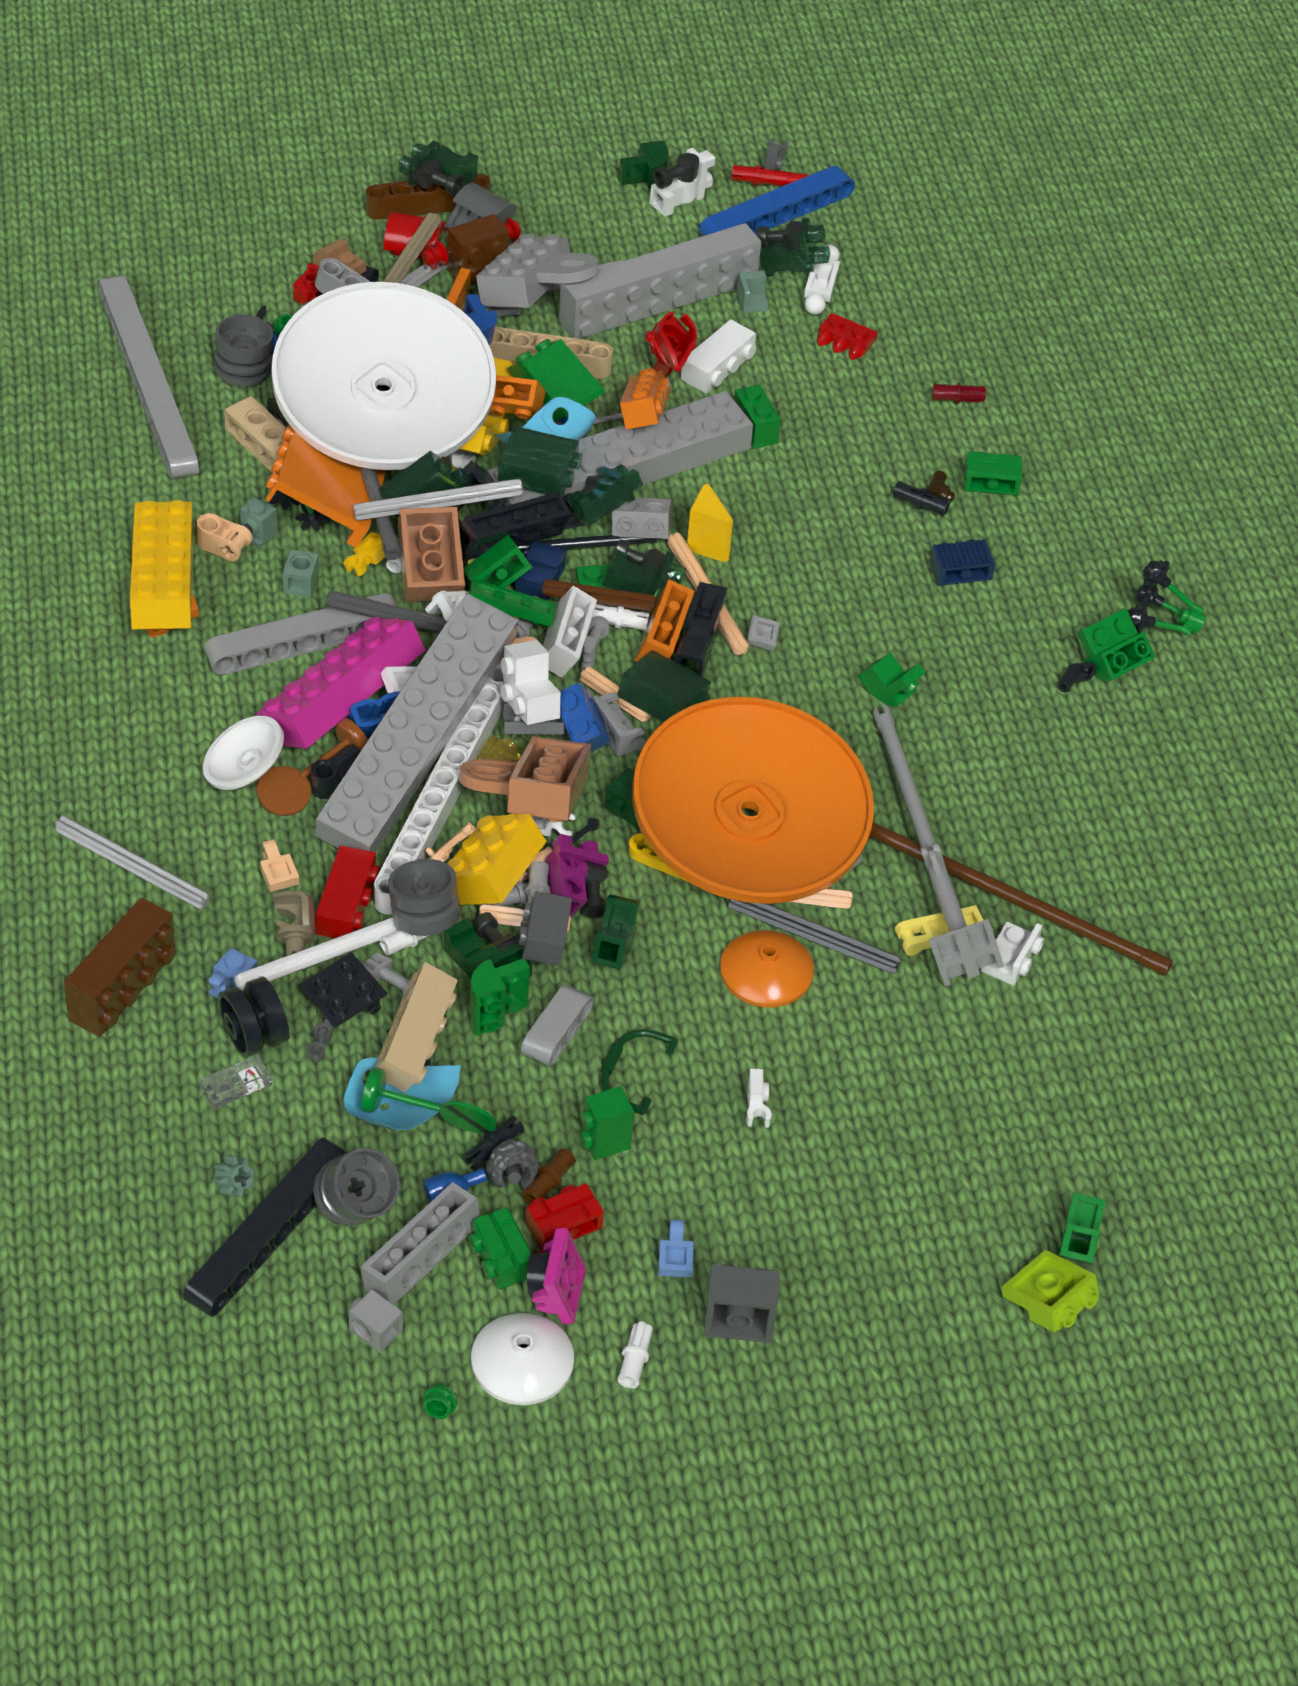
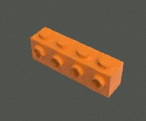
(517, 397)
(645, 398)

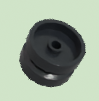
(253, 1016)

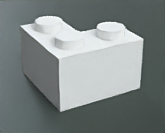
(527, 683)

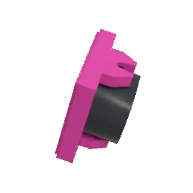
(557, 1277)

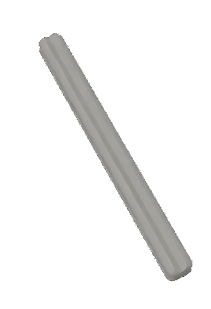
(441, 498)
(132, 862)

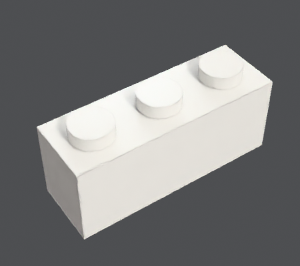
(719, 356)
(568, 630)

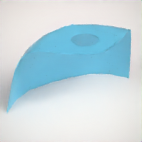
(577, 425)
(437, 1086)

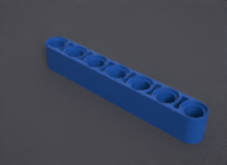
(784, 202)

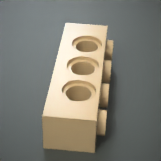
(255, 429)

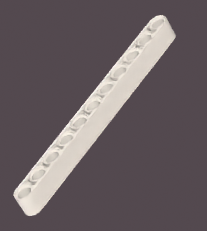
(442, 786)

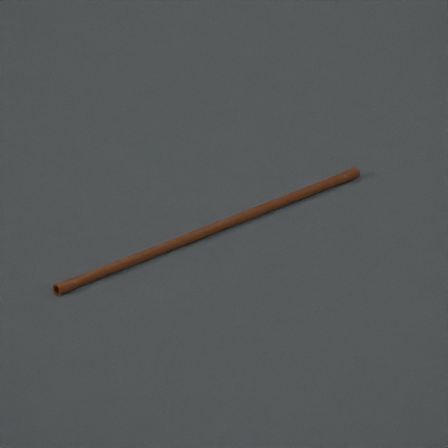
(1144, 956)

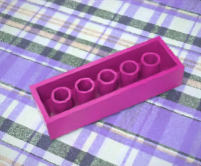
(341, 679)

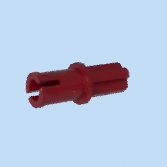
(958, 393)

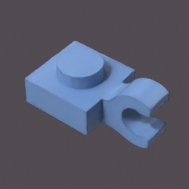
(227, 968)
(675, 1254)

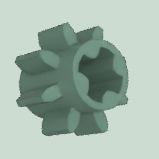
(233, 1176)

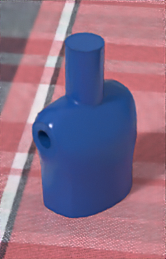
(436, 1184)

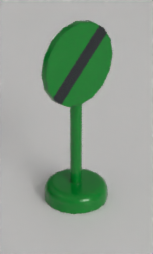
(456, 1113)

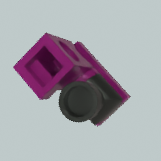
(576, 873)

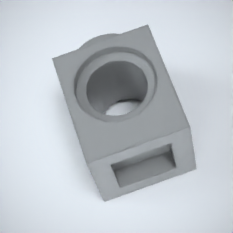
(375, 1320)

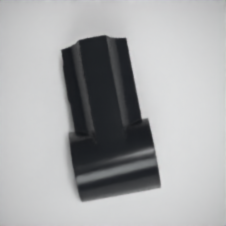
(329, 773)

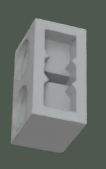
(643, 518)

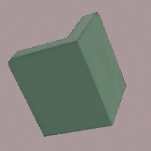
(752, 291)

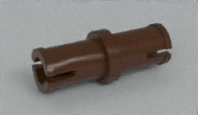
(549, 1176)

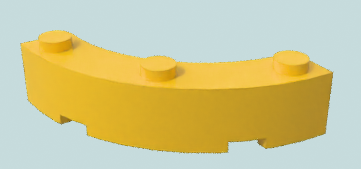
(484, 439)

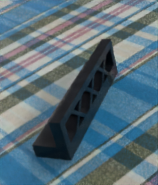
(522, 521)

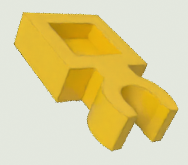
(367, 552)

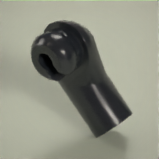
(1076, 673)

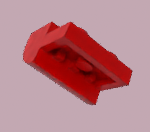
(401, 229)

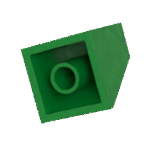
(558, 373)

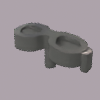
(321, 1035)

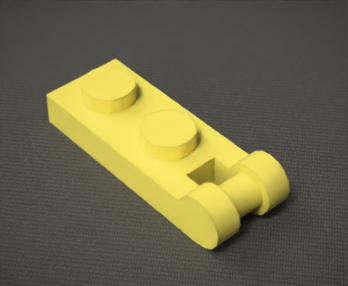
(930, 927)

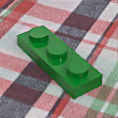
(514, 603)

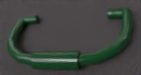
(614, 1054)

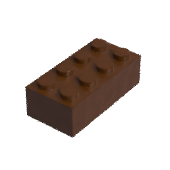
(120, 967)

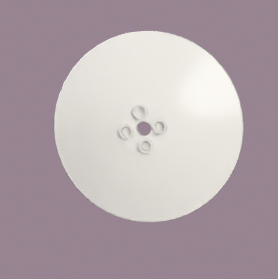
(392, 337)

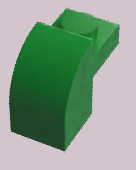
(889, 682)
(1082, 1228)

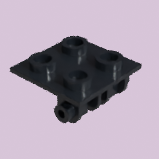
(344, 990)

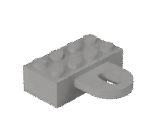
(531, 269)

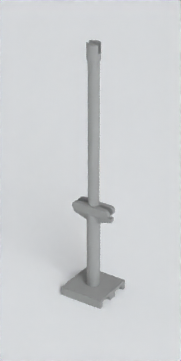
(963, 947)

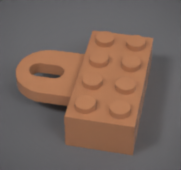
(541, 783)

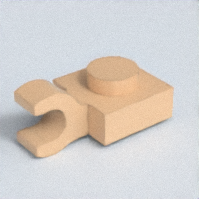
(277, 869)

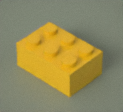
(495, 857)

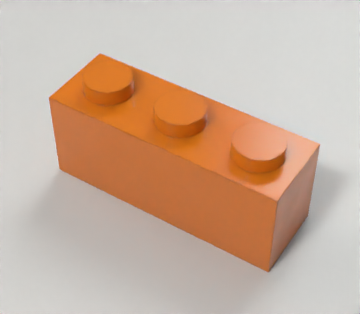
(666, 620)

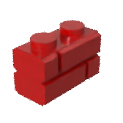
(570, 1209)

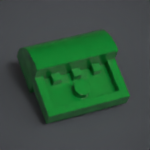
(1115, 645)
(497, 994)

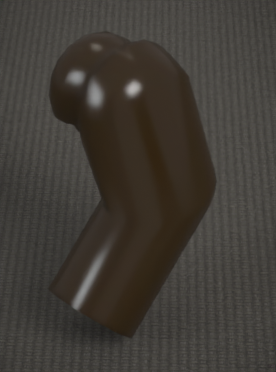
(939, 488)

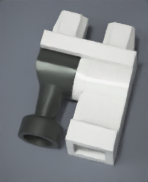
(682, 182)

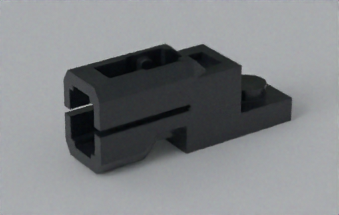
(701, 626)

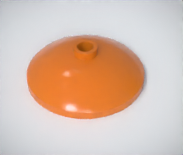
(763, 978)

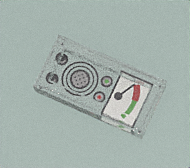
(235, 1082)

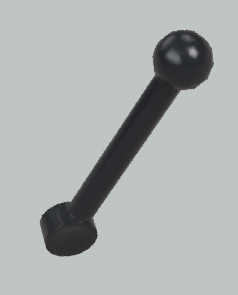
(592, 824)

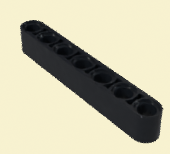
(259, 1233)

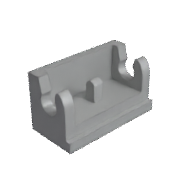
(620, 731)

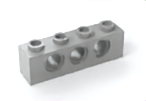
(421, 1244)

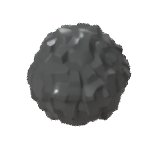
(513, 1163)

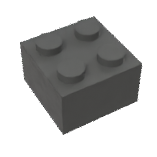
(741, 1303)

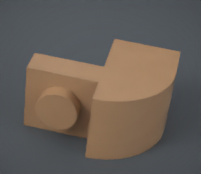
(340, 251)

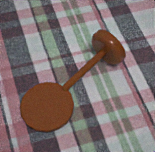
(287, 790)

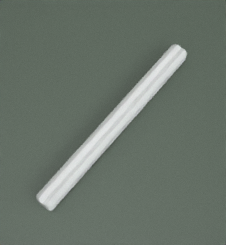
(318, 953)

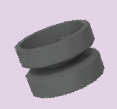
(424, 897)

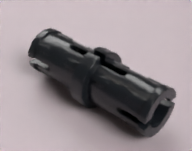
(921, 498)
(482, 1151)

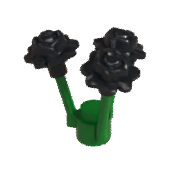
(1190, 618)

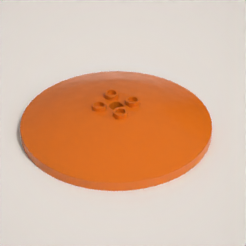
(762, 757)

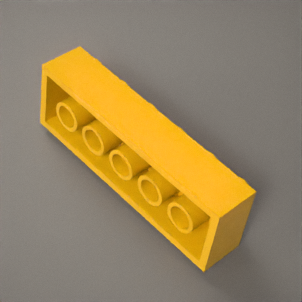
(162, 565)

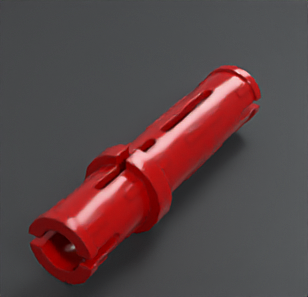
(764, 176)

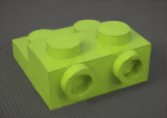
(1052, 1290)

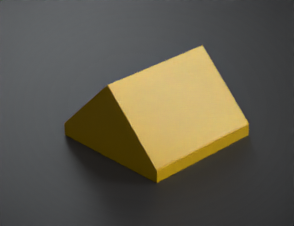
(710, 526)

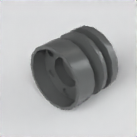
(243, 350)
(373, 1184)

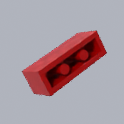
(346, 892)

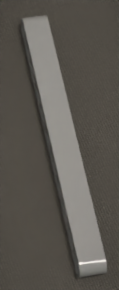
(148, 377)

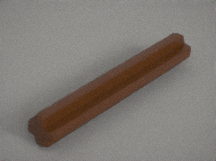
(603, 595)

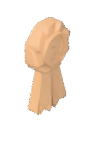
(443, 852)

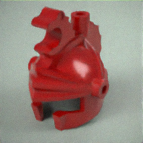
(672, 342)

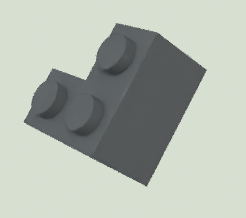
(545, 928)

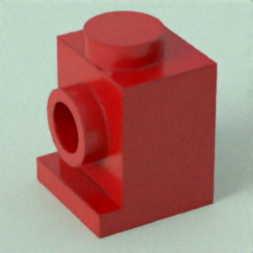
(304, 287)

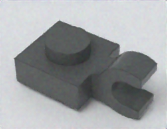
(775, 155)

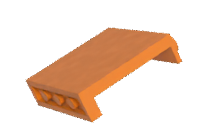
(320, 483)

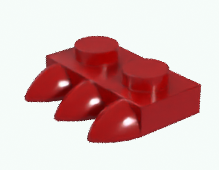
(846, 335)

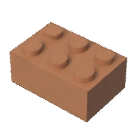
(430, 552)

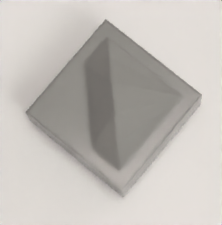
(763, 633)

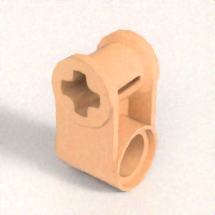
(220, 536)

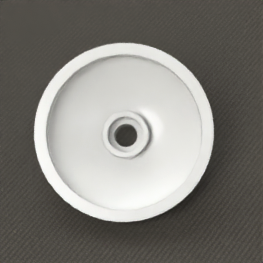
(243, 753)
(520, 1373)

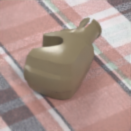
(300, 908)

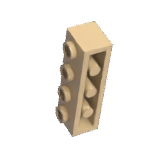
(415, 1026)

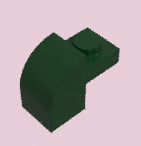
(640, 169)
(617, 932)

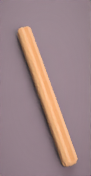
(696, 574)

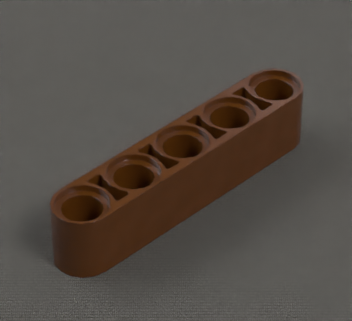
(411, 200)

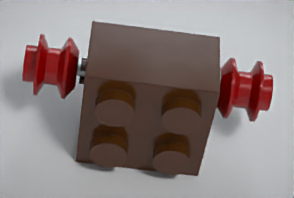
(472, 245)

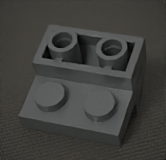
(477, 202)

